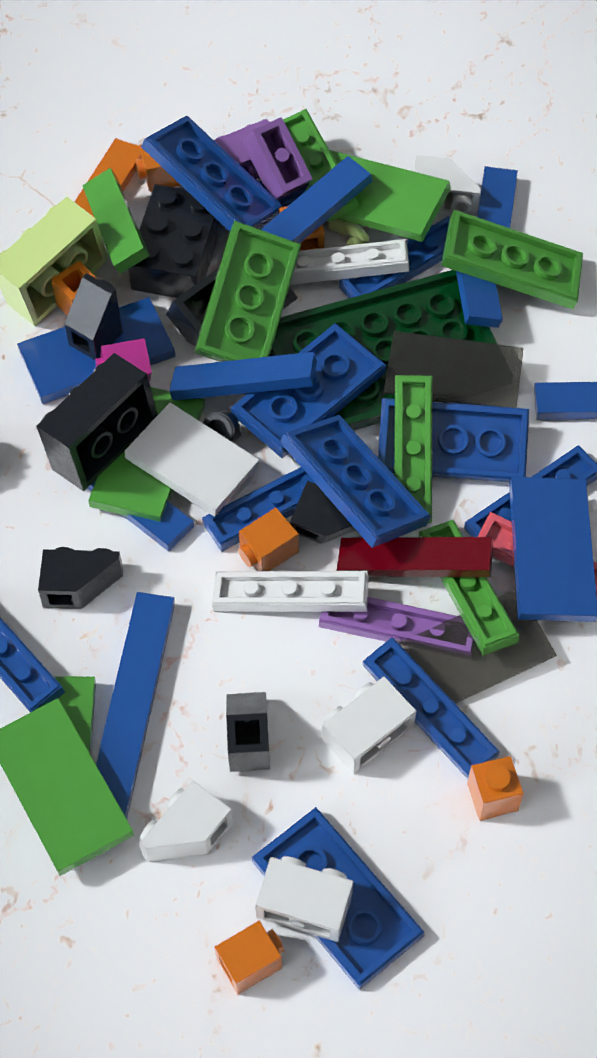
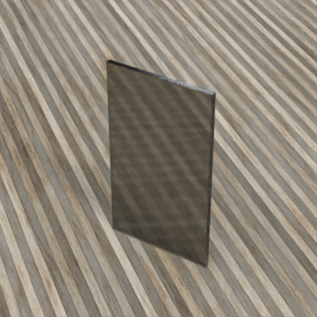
(459, 368)
(469, 673)

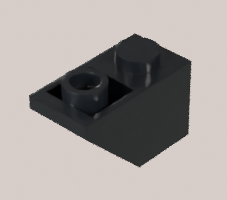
(93, 317)
(318, 517)
(76, 576)
(247, 731)

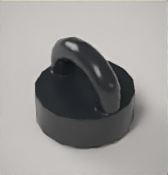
(224, 423)

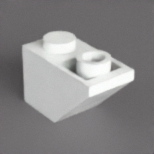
(464, 191)
(188, 827)

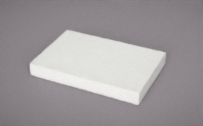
(192, 459)

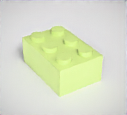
(44, 251)

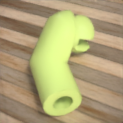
(354, 231)

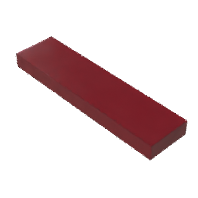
(418, 557)

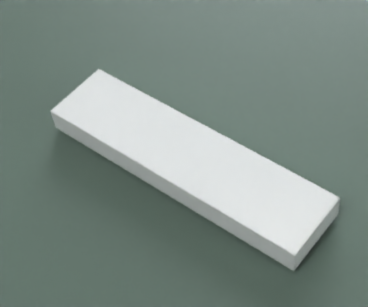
(351, 261)
(290, 591)

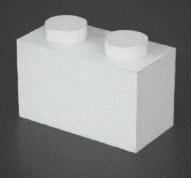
(367, 724)
(304, 897)

